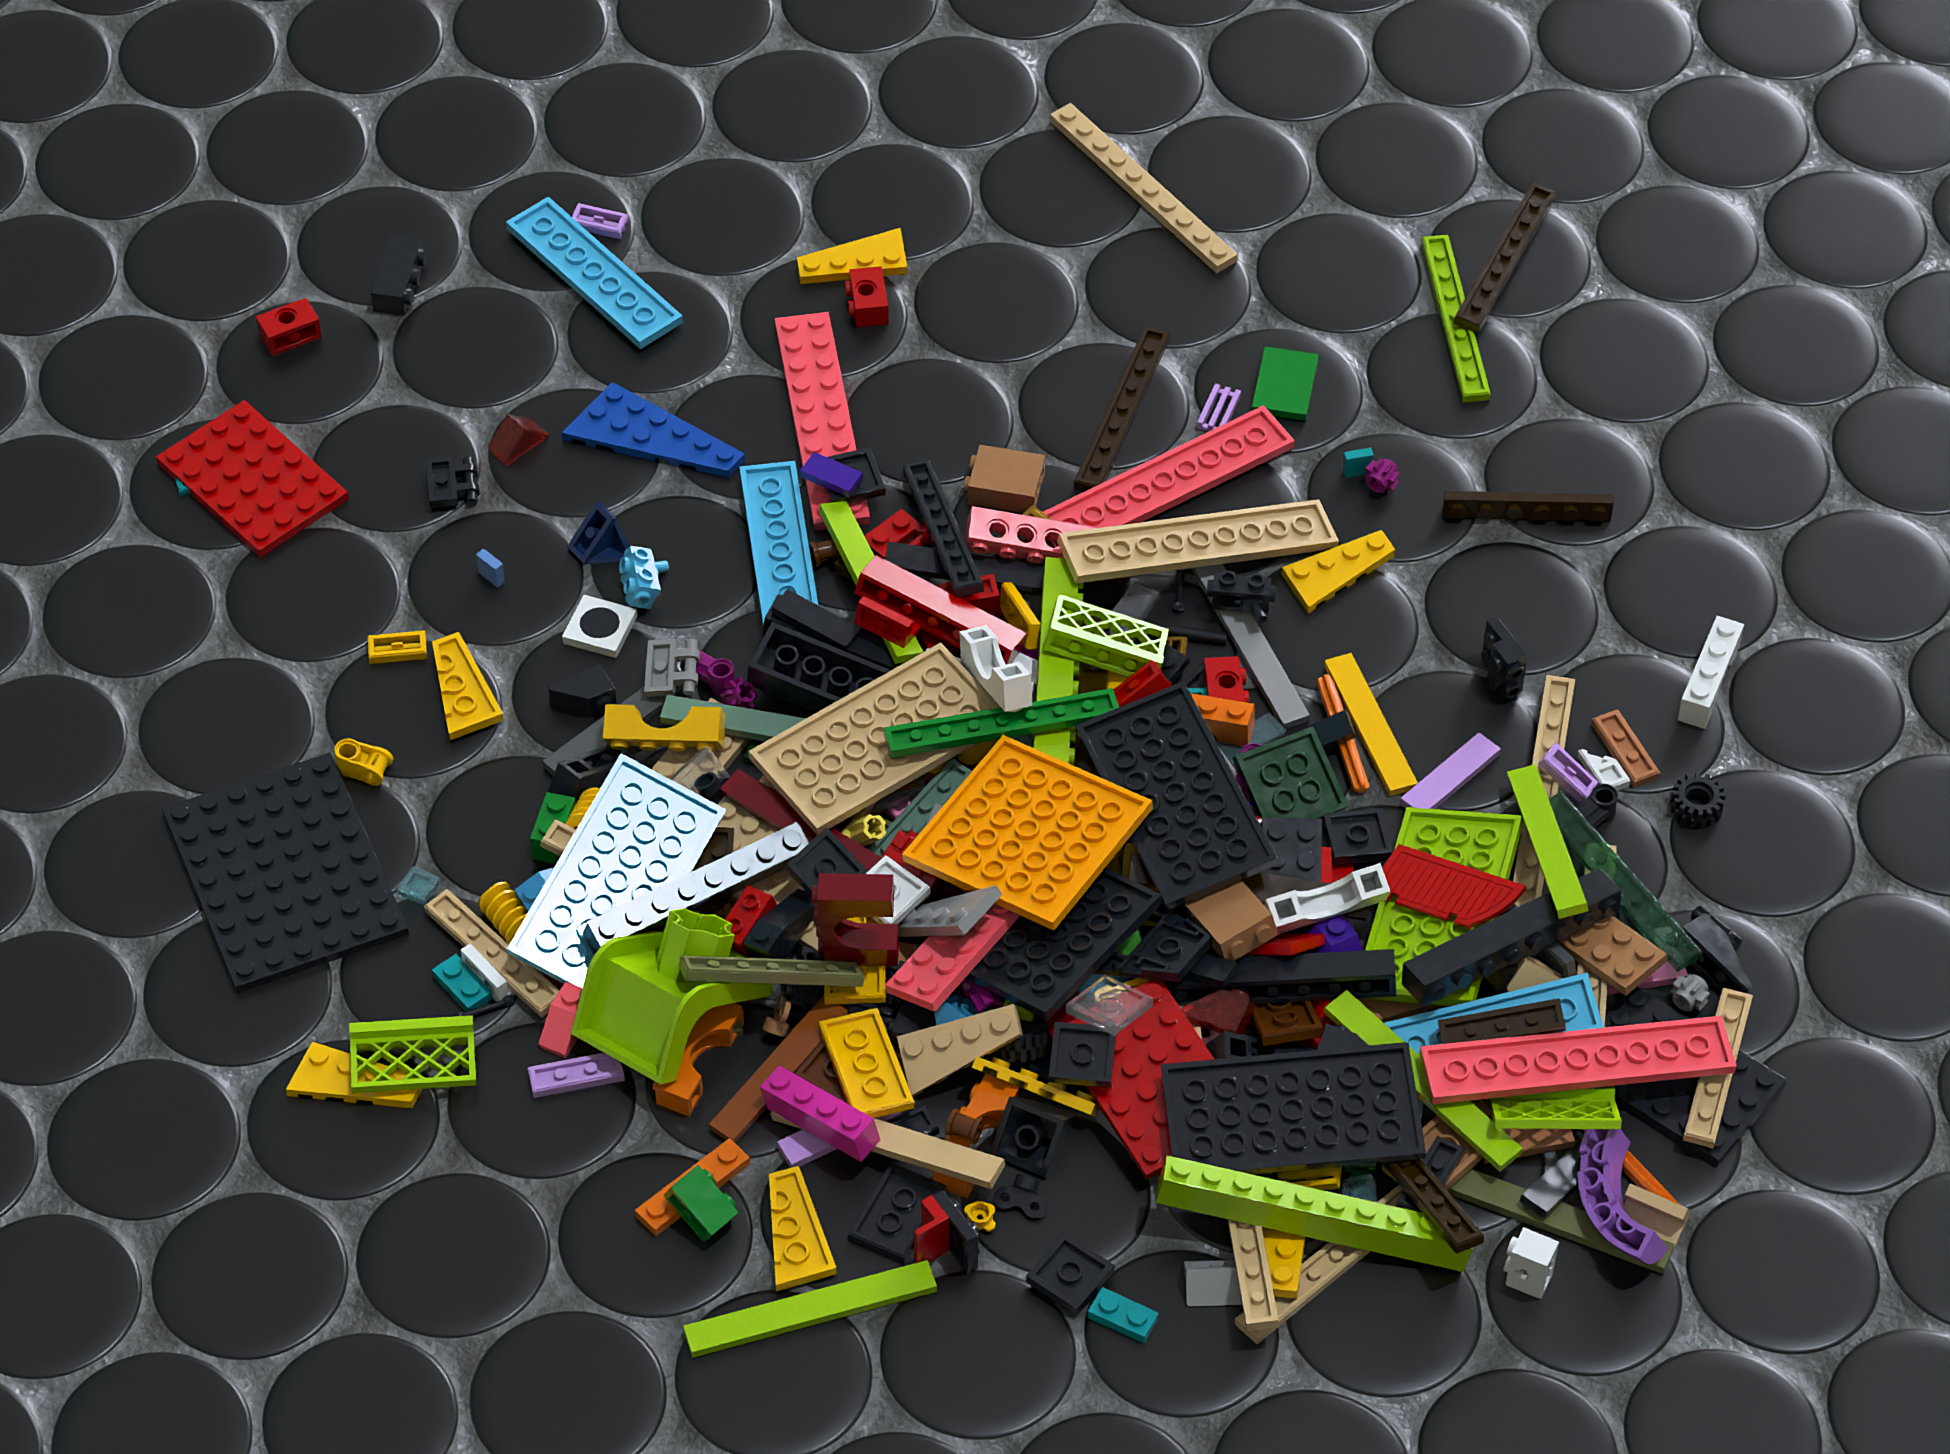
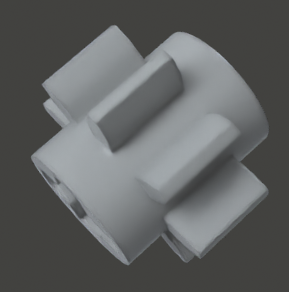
(1690, 992)

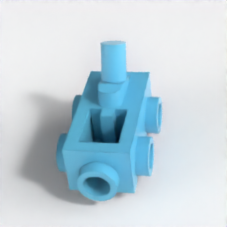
(641, 576)

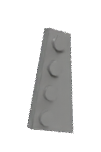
(949, 915)

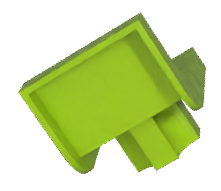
(641, 1004)

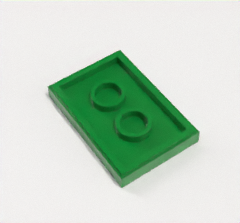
(1285, 382)

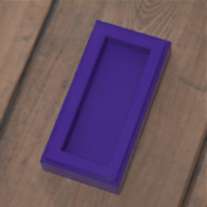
(831, 474)

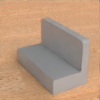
(1211, 1283)

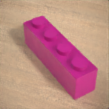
(820, 1113)

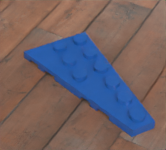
(648, 432)

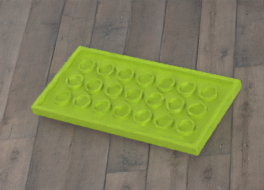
(1464, 837)

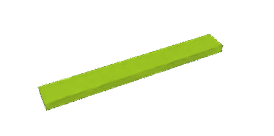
(1449, 298)
(856, 555)
(1547, 842)
(1461, 1116)
(809, 1308)

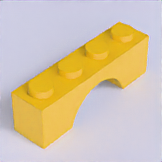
(697, 730)

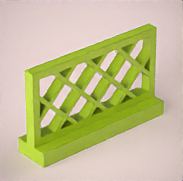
(1099, 648)
(412, 1036)
(1558, 1110)

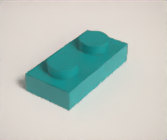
(462, 983)
(1123, 1315)

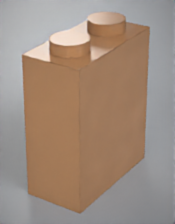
(1004, 479)
(1233, 920)

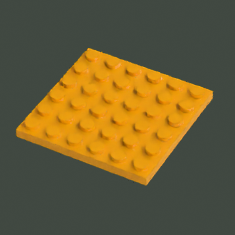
(1029, 830)

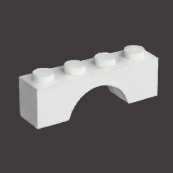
(983, 659)
(1709, 672)
(1348, 894)

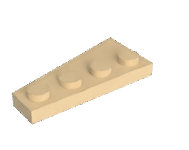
(951, 1046)

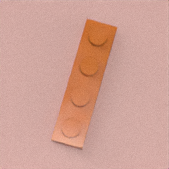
(722, 1163)

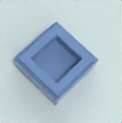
(490, 567)

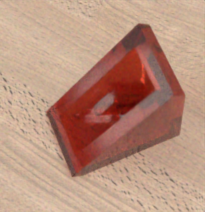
(515, 438)

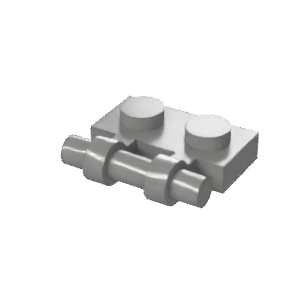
(661, 667)

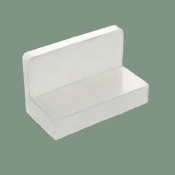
(485, 972)

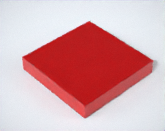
(1289, 944)

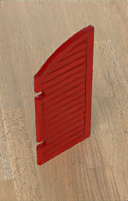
(1447, 888)

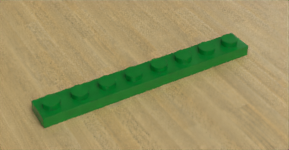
(995, 722)

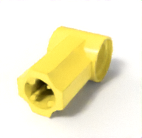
(865, 829)

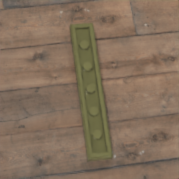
(771, 971)

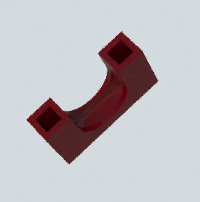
(853, 896)

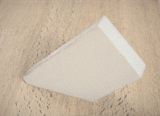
(1604, 770)

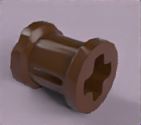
(823, 551)
(964, 1126)

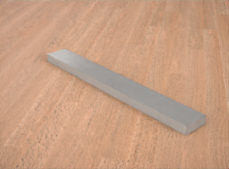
(1258, 657)

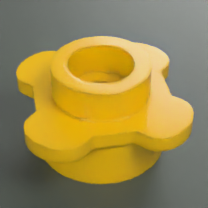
(984, 1210)

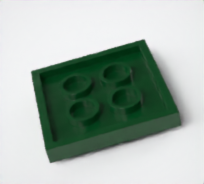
(1291, 778)

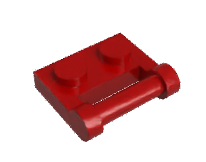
(897, 529)

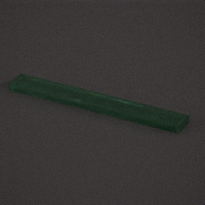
(1635, 897)

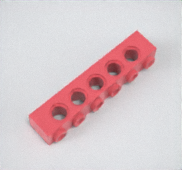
(1010, 526)

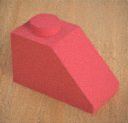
(556, 1033)

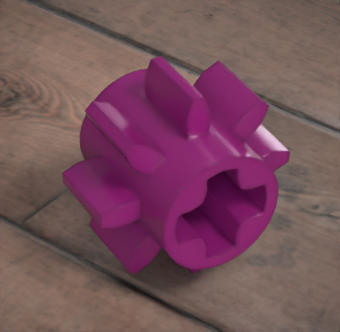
(1382, 475)
(739, 693)

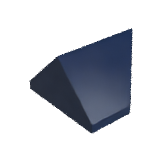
(599, 538)

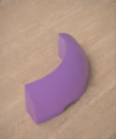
(1601, 1195)

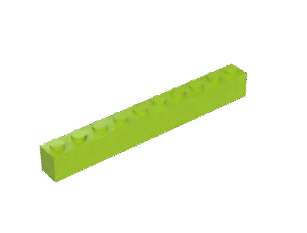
(1054, 670)
(1305, 1212)

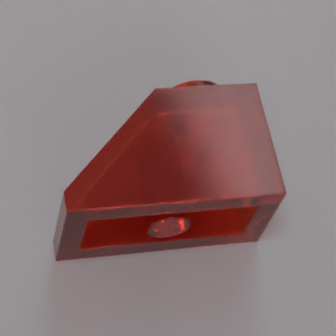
(1221, 1011)

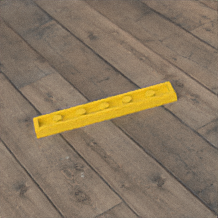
(1370, 724)

